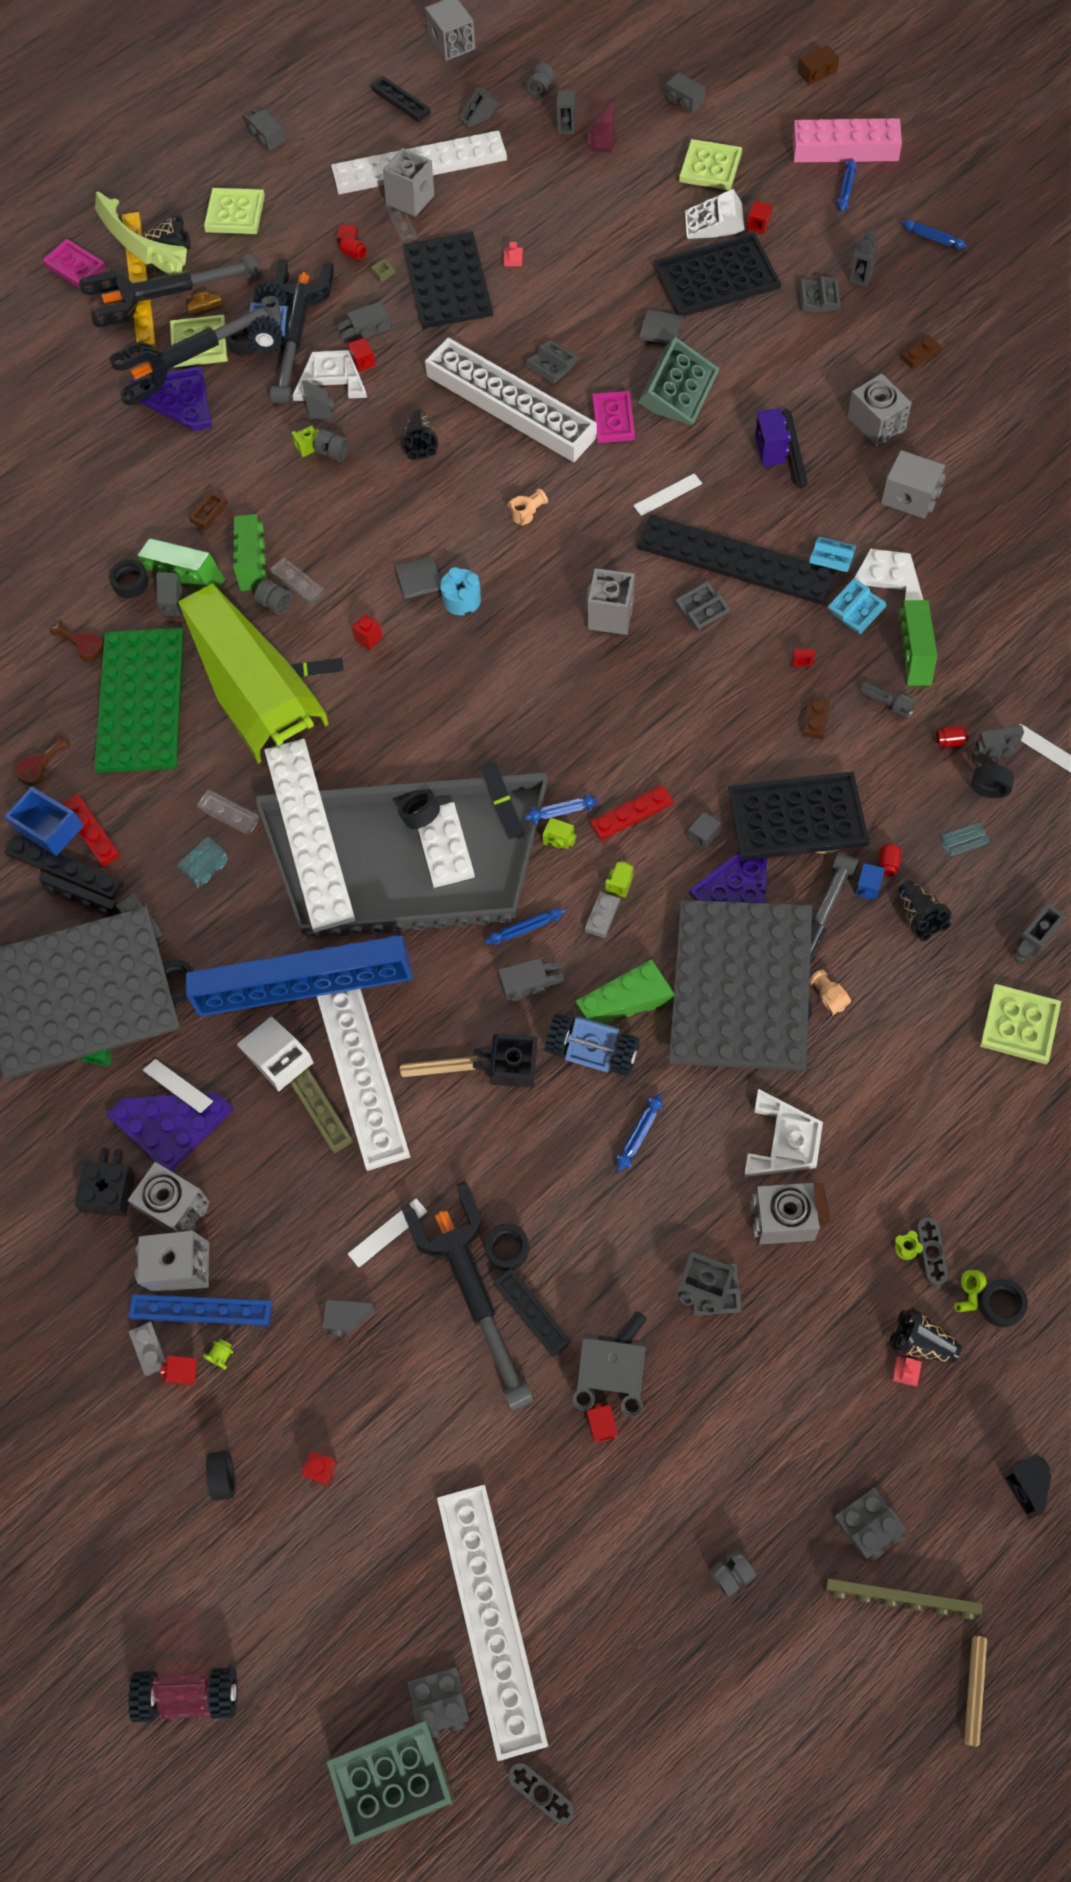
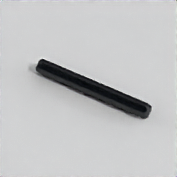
(794, 451)

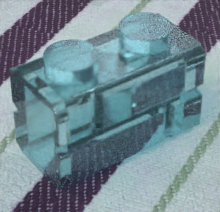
(203, 862)

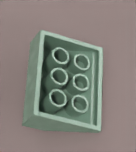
(679, 383)
(389, 1782)

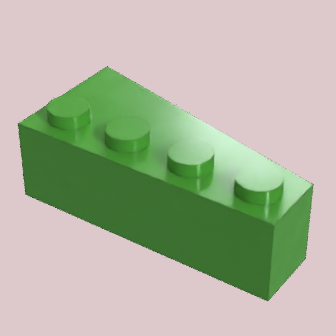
(248, 552)
(192, 566)
(918, 642)
(628, 994)

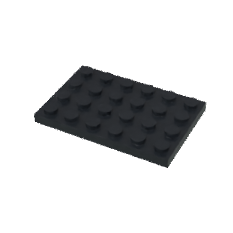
(716, 274)
(448, 280)
(798, 816)

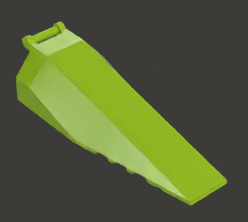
(247, 672)

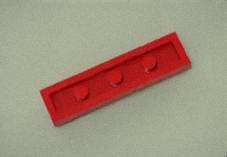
(631, 812)
(92, 832)

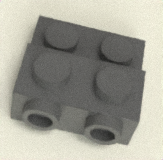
(996, 743)
(705, 1283)
(870, 1525)
(439, 1701)

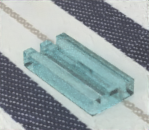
(961, 832)

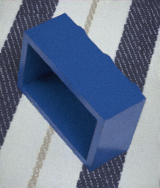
(44, 821)

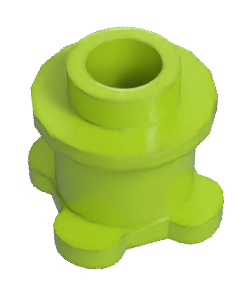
(911, 1241)
(219, 1353)

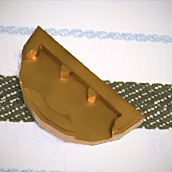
(204, 301)

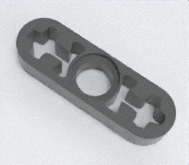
(935, 1234)
(541, 1805)

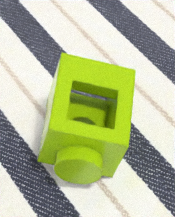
(305, 440)
(559, 834)
(619, 879)

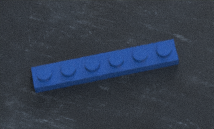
(200, 1310)

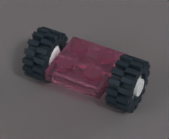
(183, 1695)

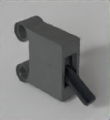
(613, 1366)

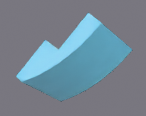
(832, 554)
(857, 606)

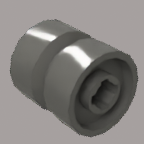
(540, 80)
(331, 445)
(272, 596)
(732, 1572)

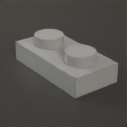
(602, 915)
(147, 1348)

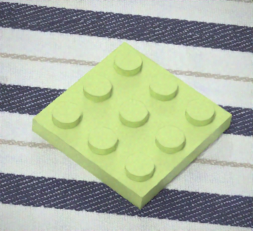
(710, 164)
(234, 211)
(186, 328)
(1020, 1024)

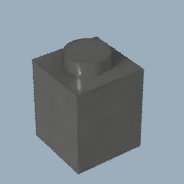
(704, 830)

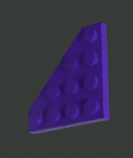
(182, 398)
(734, 882)
(168, 1125)

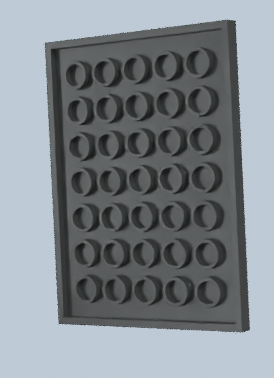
(742, 985)
(82, 993)

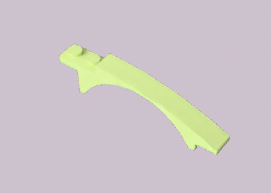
(164, 256)

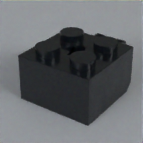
(501, 1068)
(96, 1177)

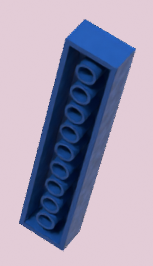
(299, 976)

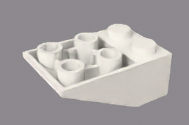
(715, 217)
(275, 1053)

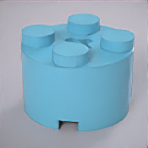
(460, 591)

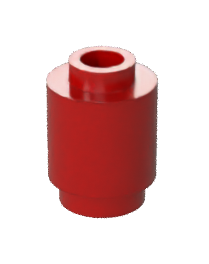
(352, 248)
(952, 736)
(890, 859)

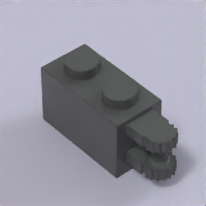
(265, 128)
(864, 260)
(365, 322)
(1039, 933)
(528, 979)

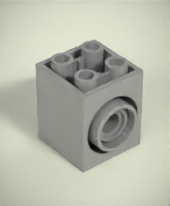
(450, 28)
(408, 182)
(879, 410)
(913, 484)
(610, 601)
(169, 1200)
(772, 1222)
(172, 1262)

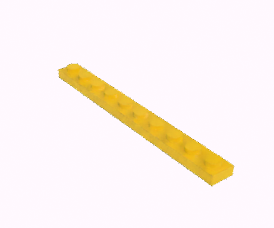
(138, 272)

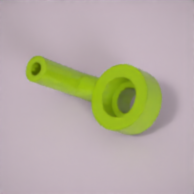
(969, 1285)

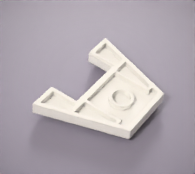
(331, 369)
(890, 571)
(794, 1140)

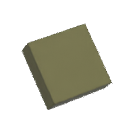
(382, 270)

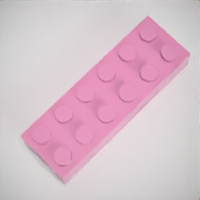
(846, 140)

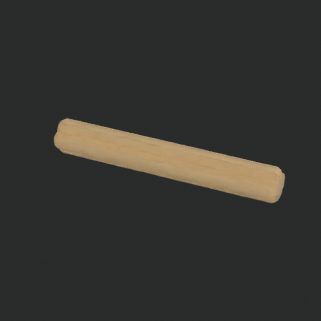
(439, 1066)
(975, 1691)

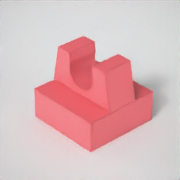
(513, 256)
(906, 1371)

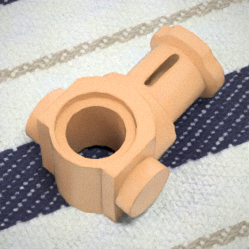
(523, 507)
(830, 993)

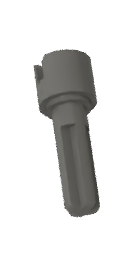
(900, 704)

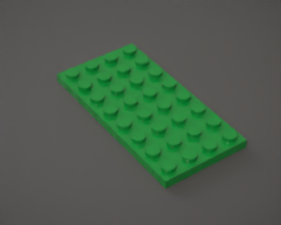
(140, 700)

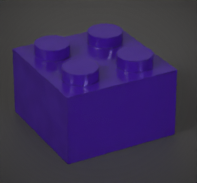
(771, 437)

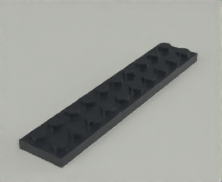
(736, 559)

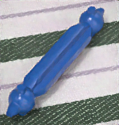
(847, 185)
(934, 234)
(561, 808)
(524, 926)
(639, 1132)

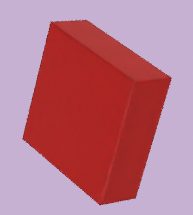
(345, 230)
(803, 657)

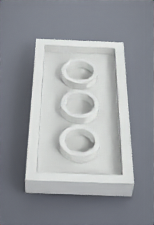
(446, 848)

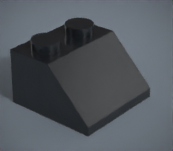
(1030, 1484)

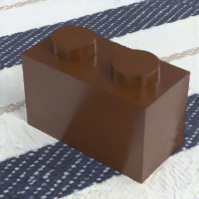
(818, 64)

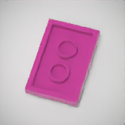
(73, 262)
(613, 417)

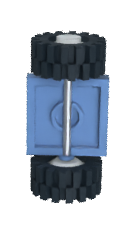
(266, 334)
(592, 1044)

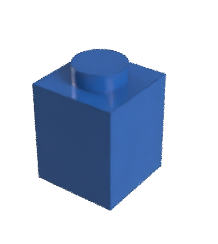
(870, 881)

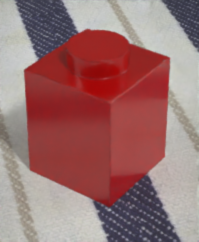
(759, 217)
(361, 354)
(367, 631)
(178, 1371)
(602, 1423)
(319, 1468)

